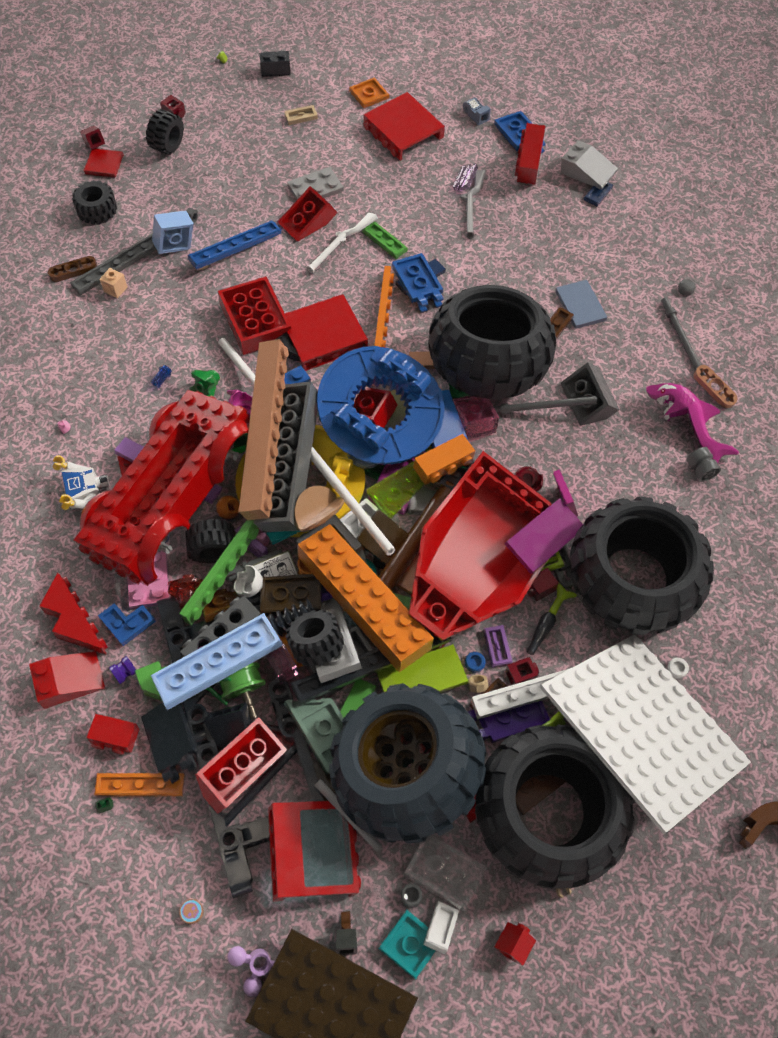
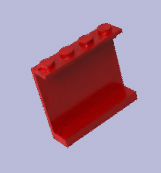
(402, 124)
(325, 331)

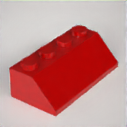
(239, 765)

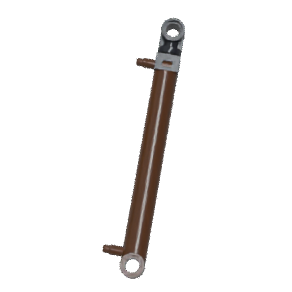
(410, 546)

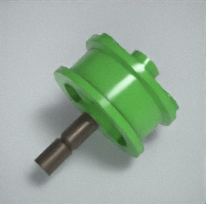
(241, 684)

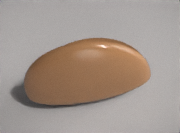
(316, 507)

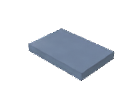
(582, 302)

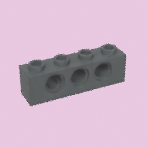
(222, 620)

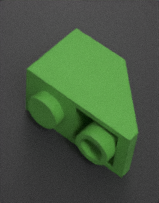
(146, 682)

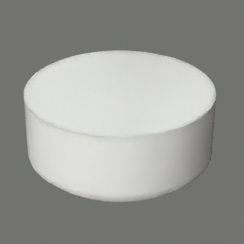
(678, 668)

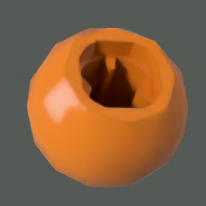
(227, 507)

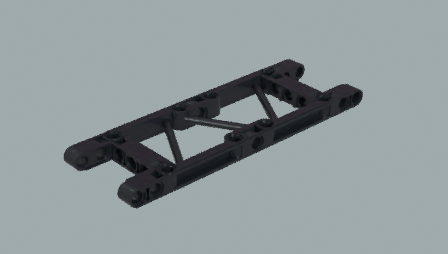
(256, 831)

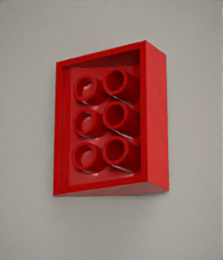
(253, 313)

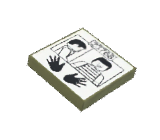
(277, 565)

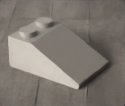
(587, 165)

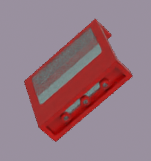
(311, 851)

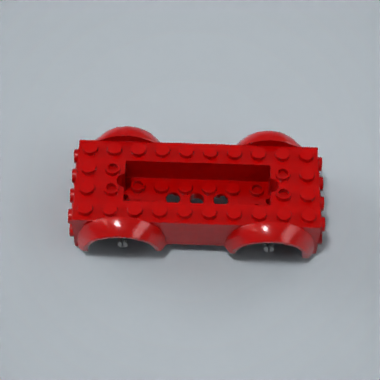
(152, 498)

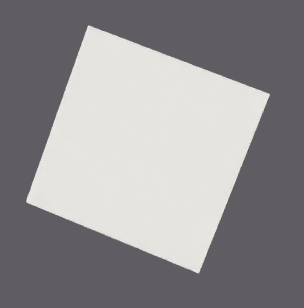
(646, 730)

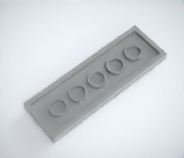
(347, 660)

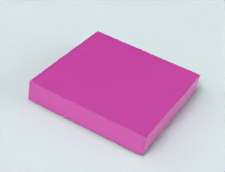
(564, 491)

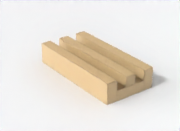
(300, 116)

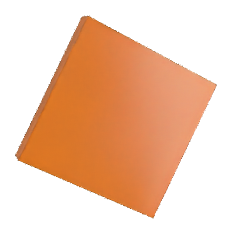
(369, 92)

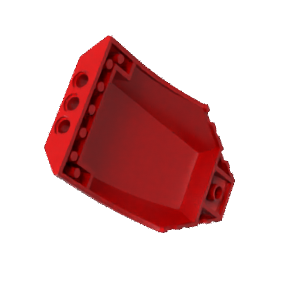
(462, 556)

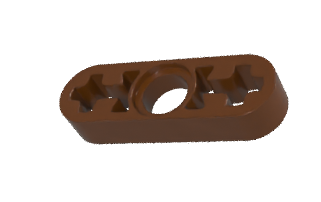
(67, 265)

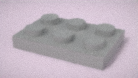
(322, 181)

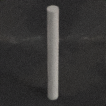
(331, 797)

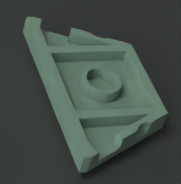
(318, 724)

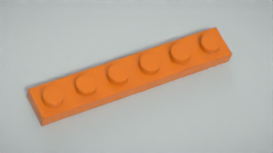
(385, 304)

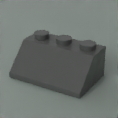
(590, 382)

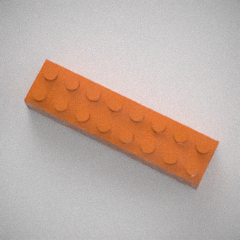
(365, 598)

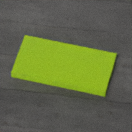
(435, 669)

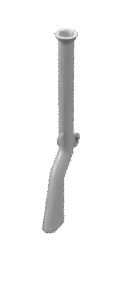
(469, 199)

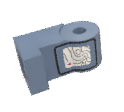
(476, 110)

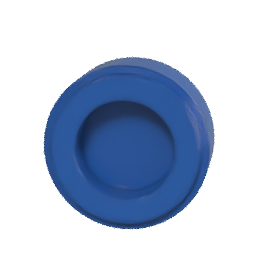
(475, 662)

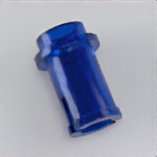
(161, 376)

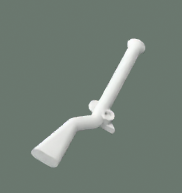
(341, 237)

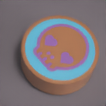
(191, 911)

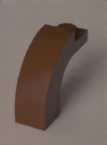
(757, 821)

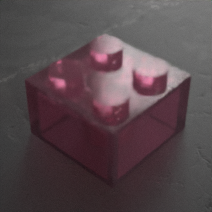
(477, 416)

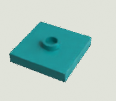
(406, 946)

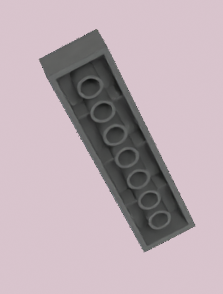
(293, 456)

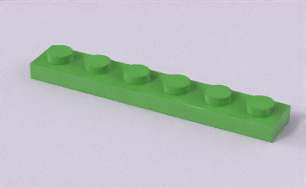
(218, 573)

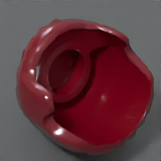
(531, 477)

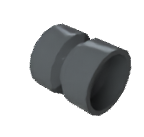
(704, 464)

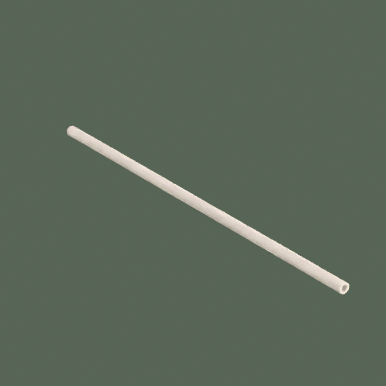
(320, 464)

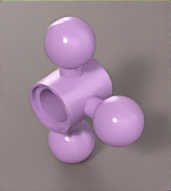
(238, 956)

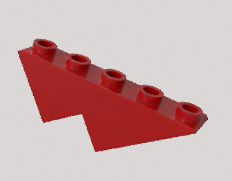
(72, 620)

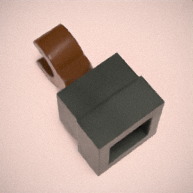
(346, 937)

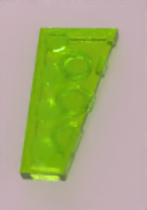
(396, 490)

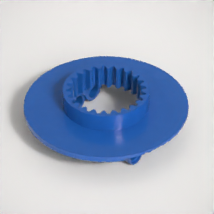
(356, 432)

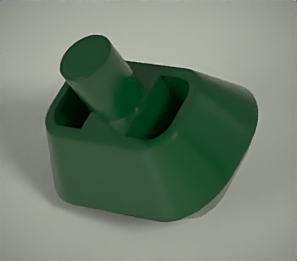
(104, 805)

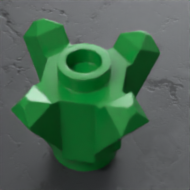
(205, 381)

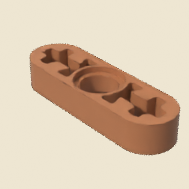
(728, 392)

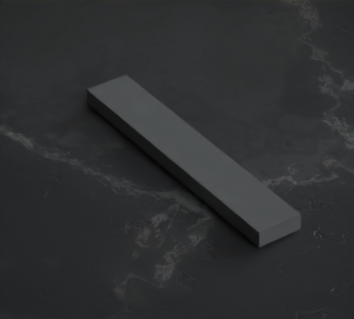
(118, 262)

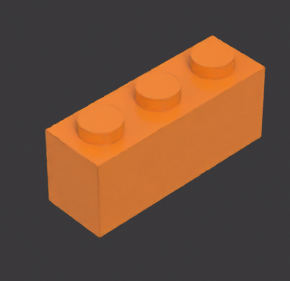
(444, 459)

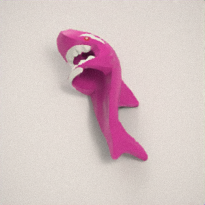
(699, 413)

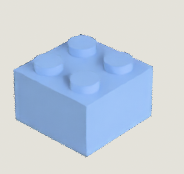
(172, 232)

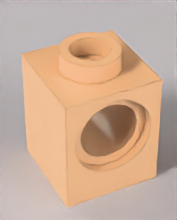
(113, 283)

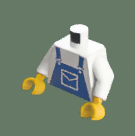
(79, 483)

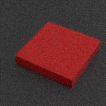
(103, 162)

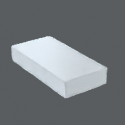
(441, 927)

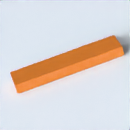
(137, 785)

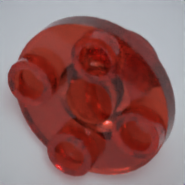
(183, 588)

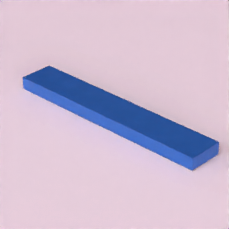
(234, 244)

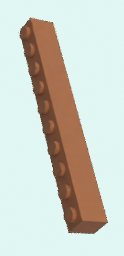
(263, 431)

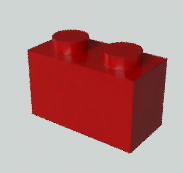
(113, 734)

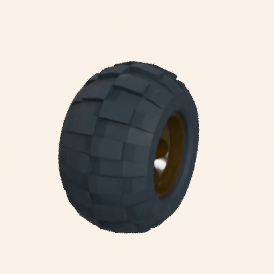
(415, 798)

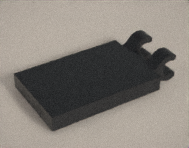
(170, 740)

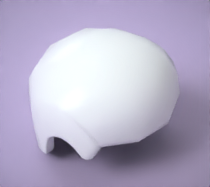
(248, 582)

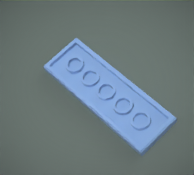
(216, 661)

